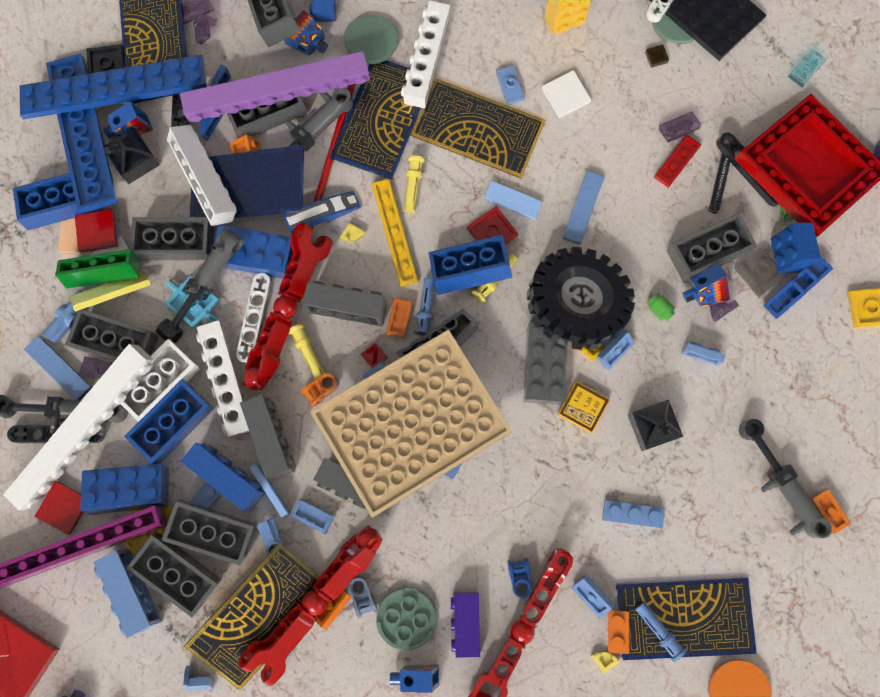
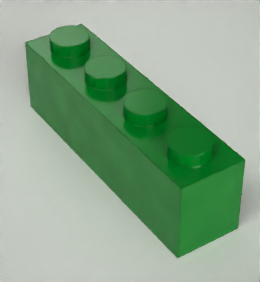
(98, 268)

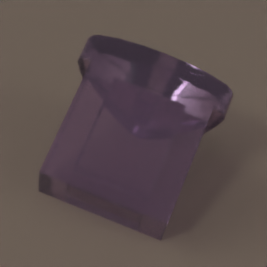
(202, 28)
(722, 309)

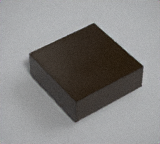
(657, 56)

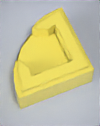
(352, 233)
(605, 660)

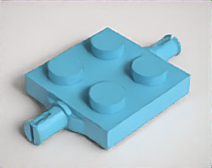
(199, 310)

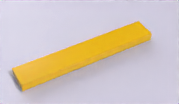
(394, 233)

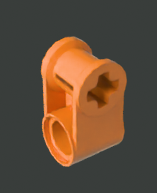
(318, 389)

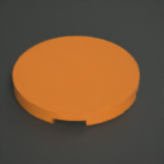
(738, 679)

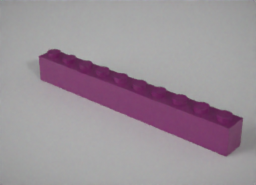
(82, 545)

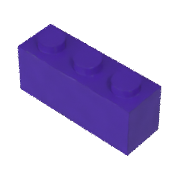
(465, 624)

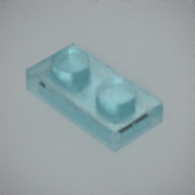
(807, 68)

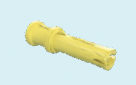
(414, 175)
(490, 287)
(303, 344)

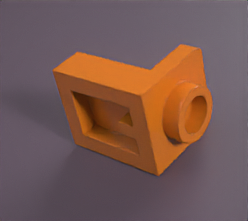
(244, 144)

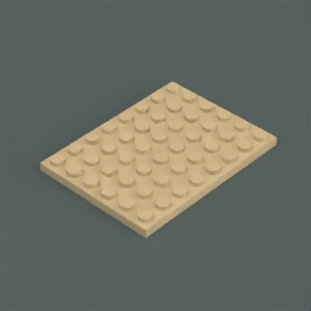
(410, 423)

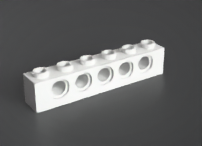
(439, 15)
(205, 336)

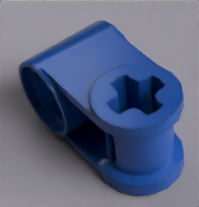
(520, 576)

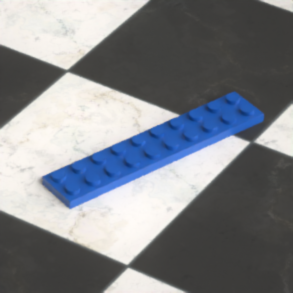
(112, 87)
(84, 145)

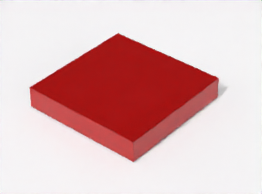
(492, 224)
(96, 231)
(61, 508)

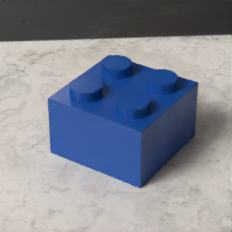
(795, 248)

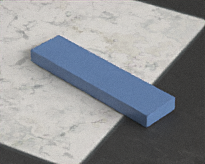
(583, 207)
(58, 368)

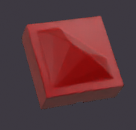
(373, 355)

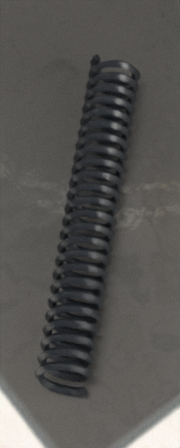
(717, 184)

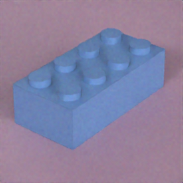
(127, 593)

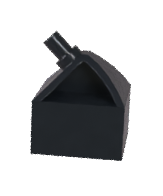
(131, 156)
(655, 425)

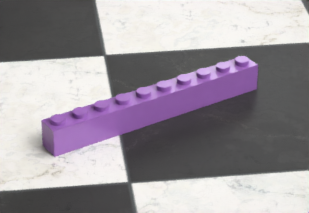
(274, 87)

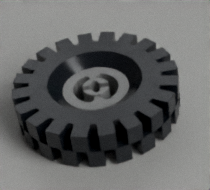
(593, 286)

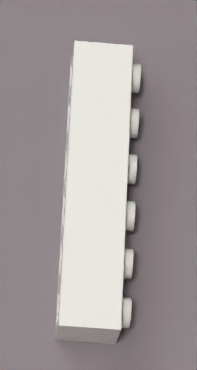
(201, 175)

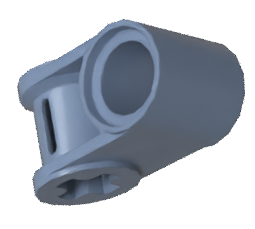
(362, 597)

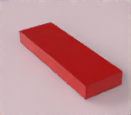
(677, 161)

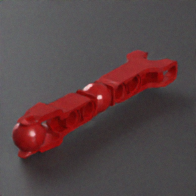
(265, 356)
(523, 629)
(273, 651)

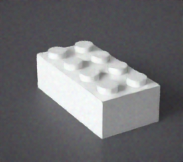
(167, 370)

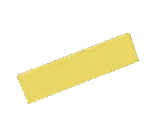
(108, 291)

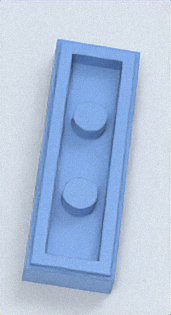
(513, 200)
(270, 491)

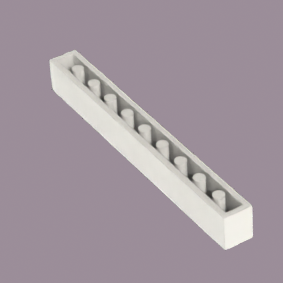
(79, 427)

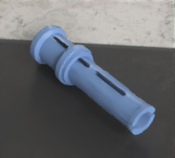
(424, 316)
(666, 638)

